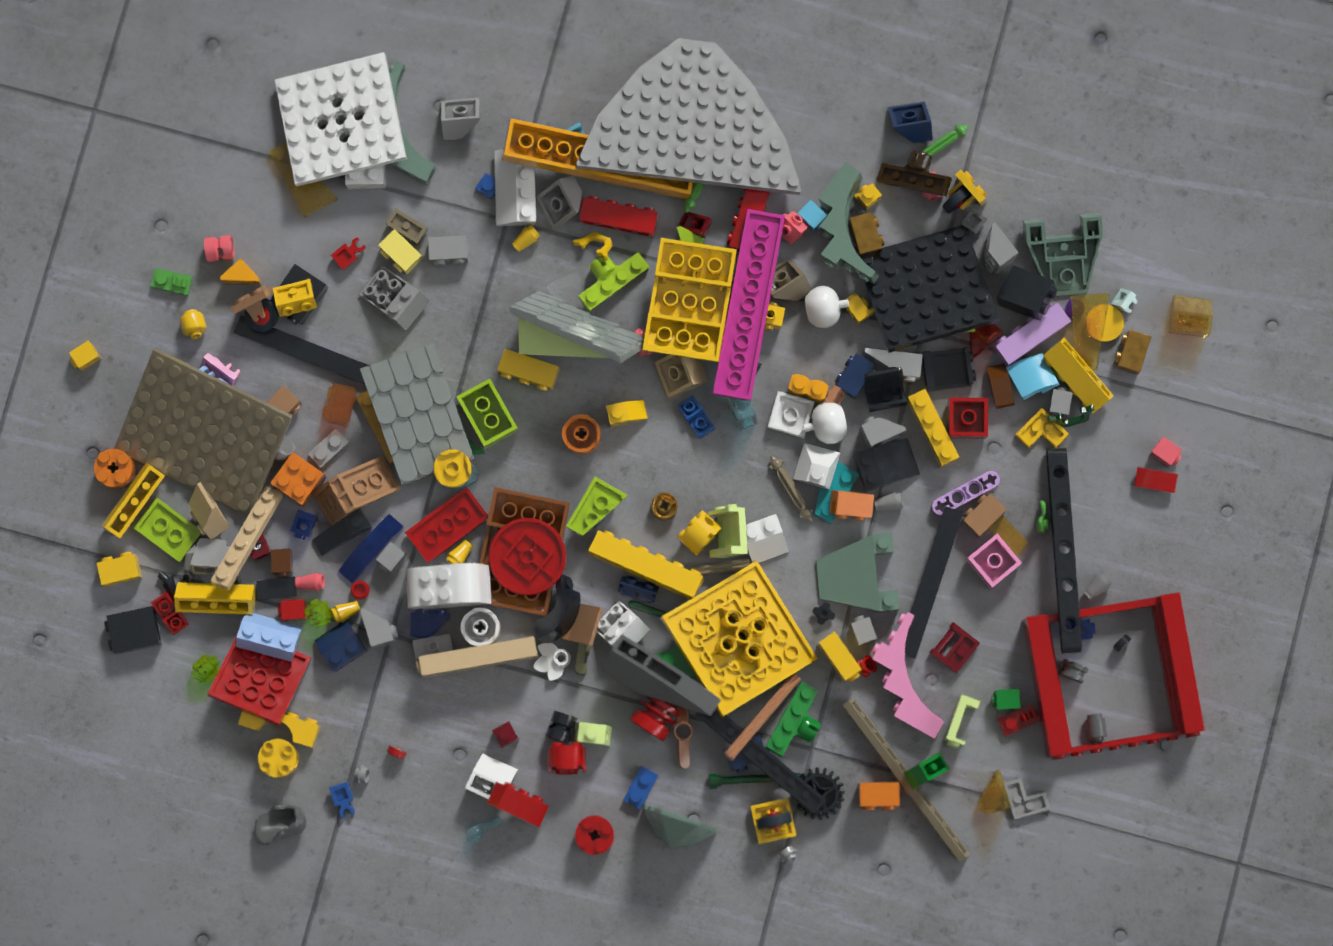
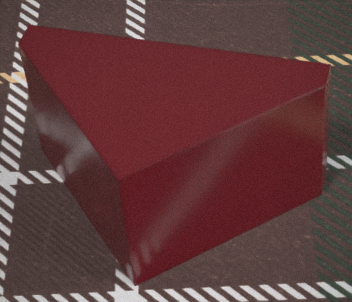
(696, 223)

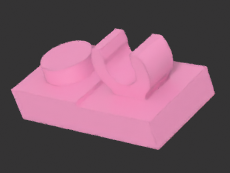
(219, 369)

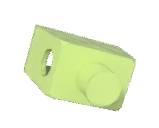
(592, 733)

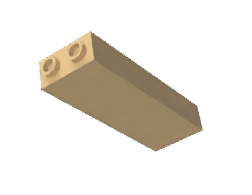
(477, 657)

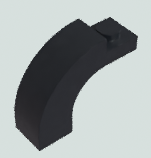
(563, 614)

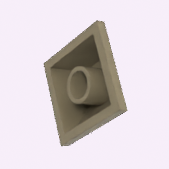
(789, 282)

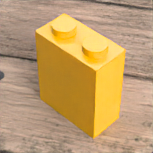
(839, 657)

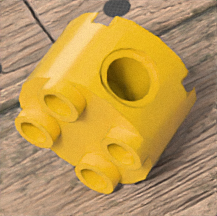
(699, 533)
(278, 758)

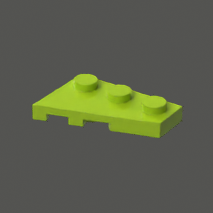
(594, 506)

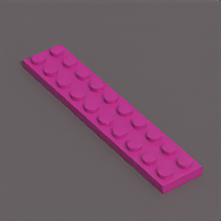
(749, 305)

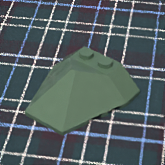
(675, 829)

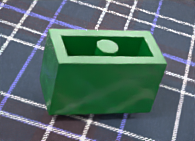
(926, 770)

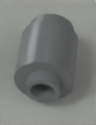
(1096, 727)

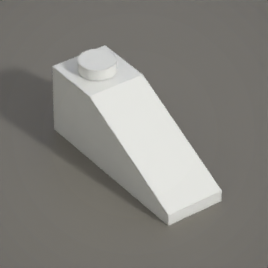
(909, 362)

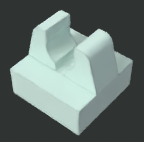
(1123, 300)

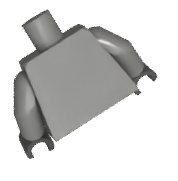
(205, 557)

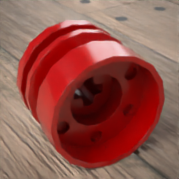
(655, 717)

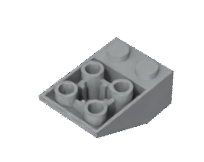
(394, 297)

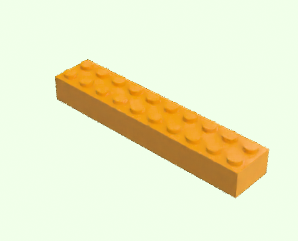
(559, 152)

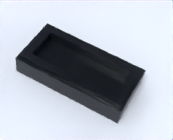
(276, 588)

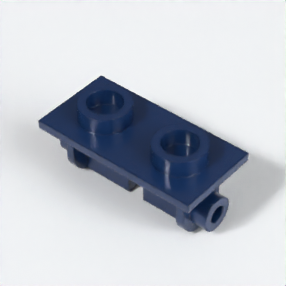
(646, 589)

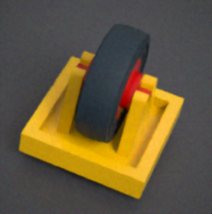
(962, 197)
(773, 820)

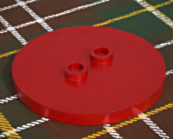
(527, 556)

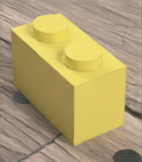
(400, 252)

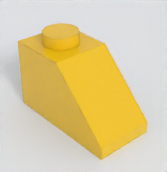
(626, 412)

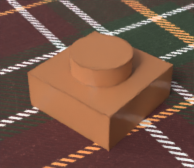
(835, 395)

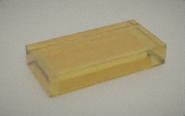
(1009, 534)

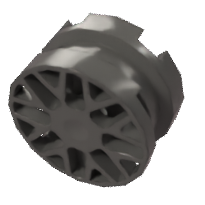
(1073, 671)

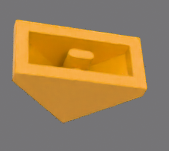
(240, 274)

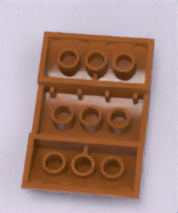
(513, 505)

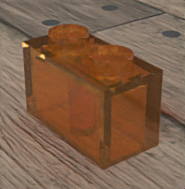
(340, 404)

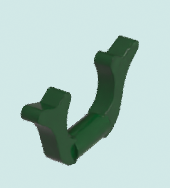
(1085, 411)

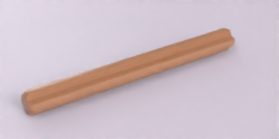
(762, 716)

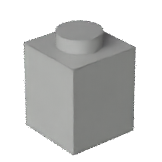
(1060, 402)
(390, 558)
(863, 630)

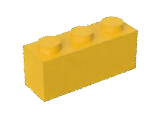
(528, 370)

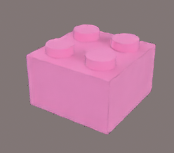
(993, 561)

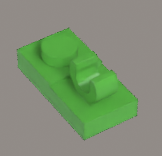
(171, 282)

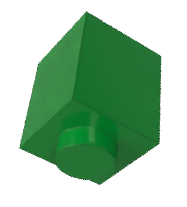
(1006, 699)

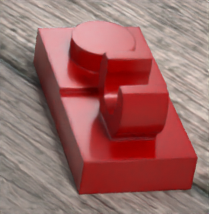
(1018, 719)

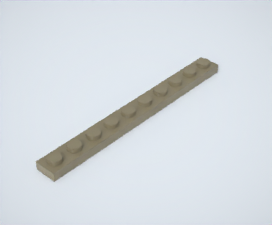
(897, 768)

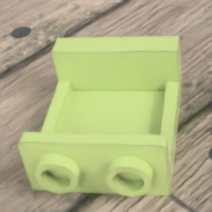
(732, 537)
(962, 703)

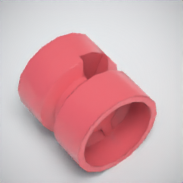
(212, 246)

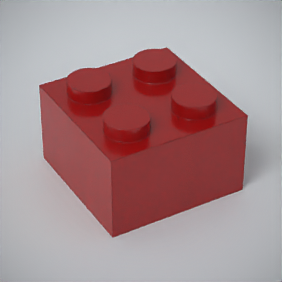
(968, 418)

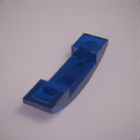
(370, 547)

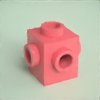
(793, 227)

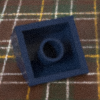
(340, 646)

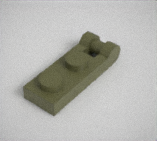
(583, 650)

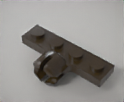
(915, 175)

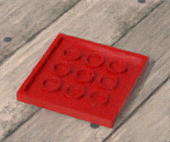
(258, 682)

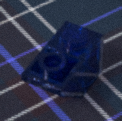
(427, 624)

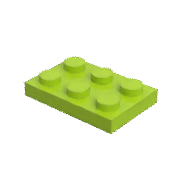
(168, 530)

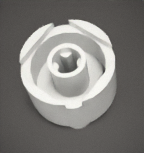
(473, 619)

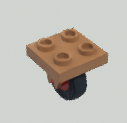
(259, 311)

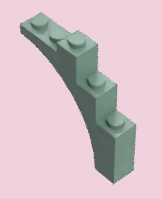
(415, 164)
(835, 227)

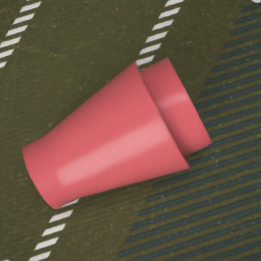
(311, 582)

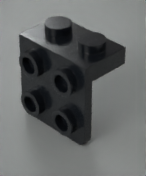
(885, 389)

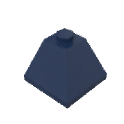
(912, 121)

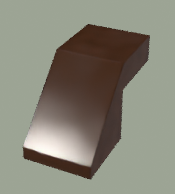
(1000, 386)

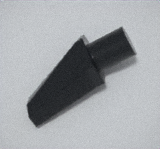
(169, 584)

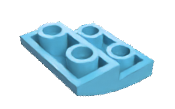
(1032, 376)

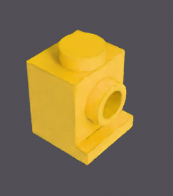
(868, 196)
(858, 308)

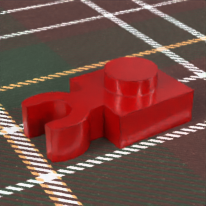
(346, 255)

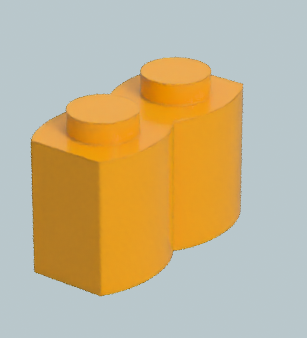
(813, 389)

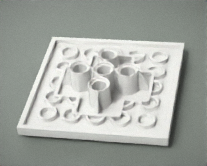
(310, 102)

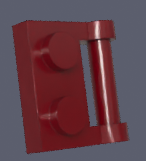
(959, 652)

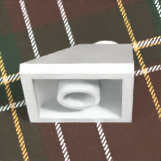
(816, 466)

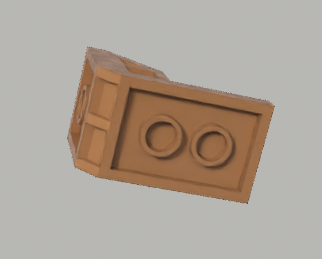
(355, 489)

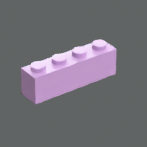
(1031, 335)

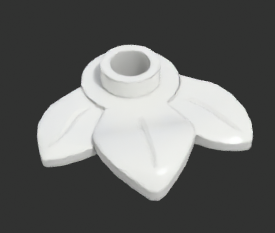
(549, 660)

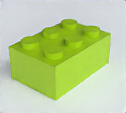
(487, 413)

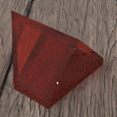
(983, 338)

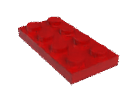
(447, 525)

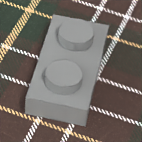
(328, 448)

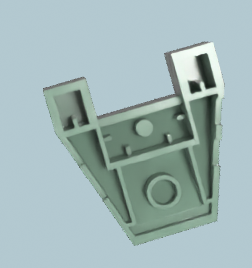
(1067, 257)
(851, 575)

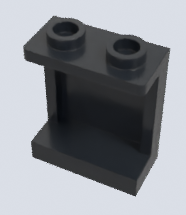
(948, 369)

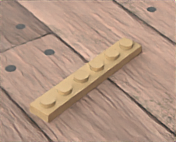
(247, 538)

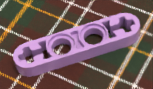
(964, 491)

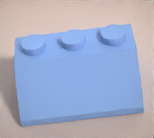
(268, 636)

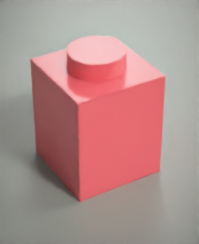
(1166, 452)

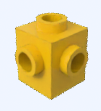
(776, 320)

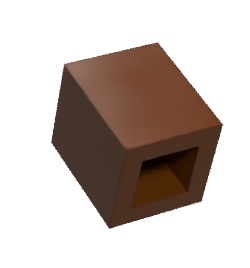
(281, 562)

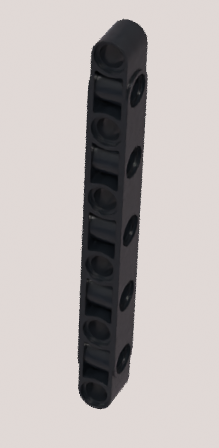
(1064, 563)

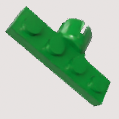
(795, 721)

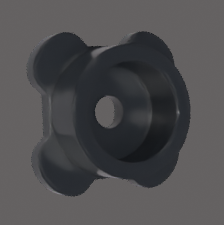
(824, 608)

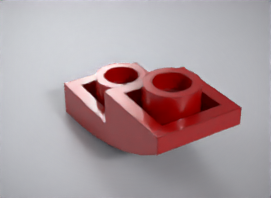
(1156, 480)
(166, 609)

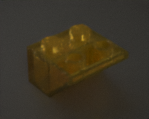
(1191, 316)

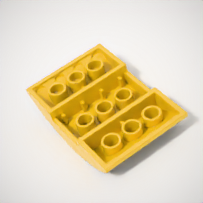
(689, 300)

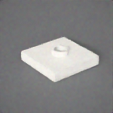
(790, 414)

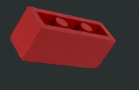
(518, 803)

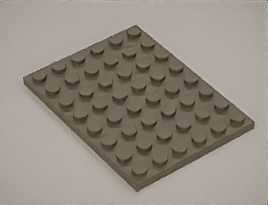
(203, 431)

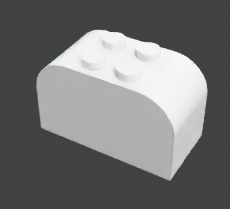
(448, 586)

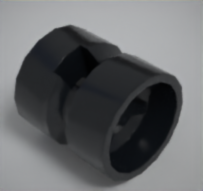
(561, 727)

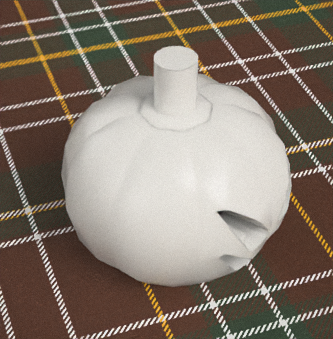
(824, 306)
(828, 423)

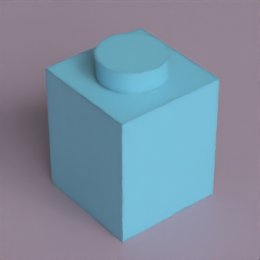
(812, 215)

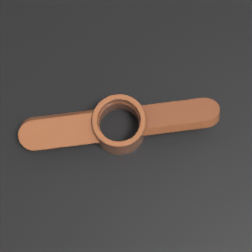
(683, 744)

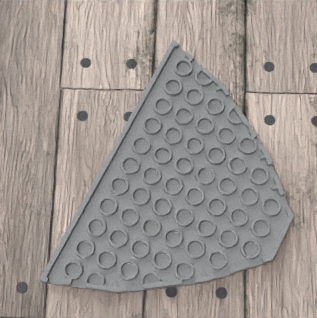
(691, 121)

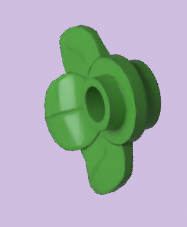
(1042, 523)

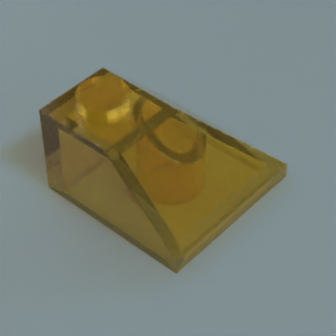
(994, 795)

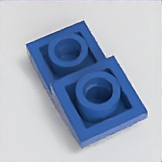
(696, 417)

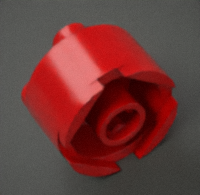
(566, 758)
(600, 844)

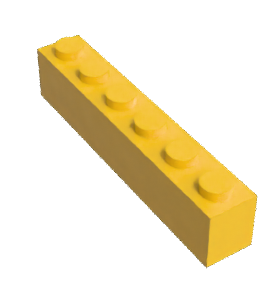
(646, 565)

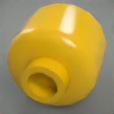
(193, 324)

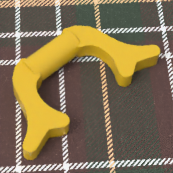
(596, 236)

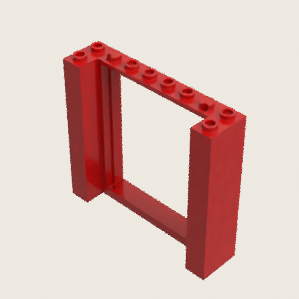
(1175, 664)

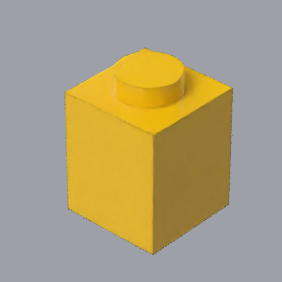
(84, 356)

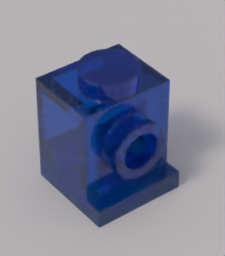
(300, 518)
(1089, 628)

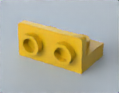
(294, 298)

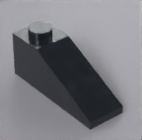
(342, 532)

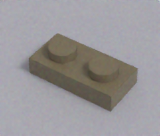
(406, 226)

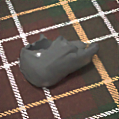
(279, 824)

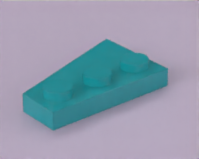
(842, 481)

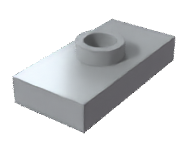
(432, 645)

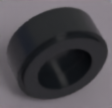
(1121, 643)

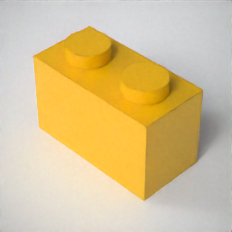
(119, 569)

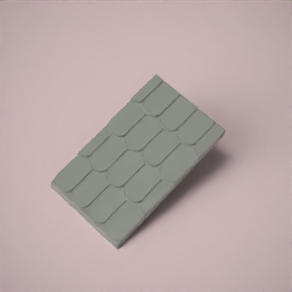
(560, 329)
(415, 411)

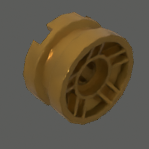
(661, 513)

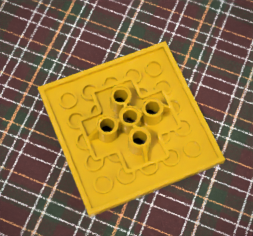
(733, 673)

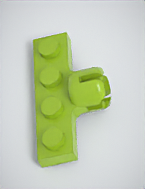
(611, 278)

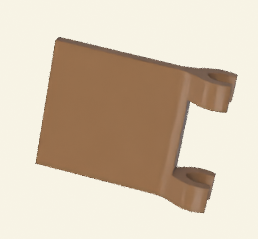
(585, 625)

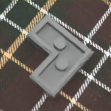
(1023, 805)

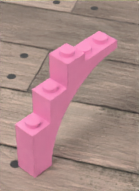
(893, 657)

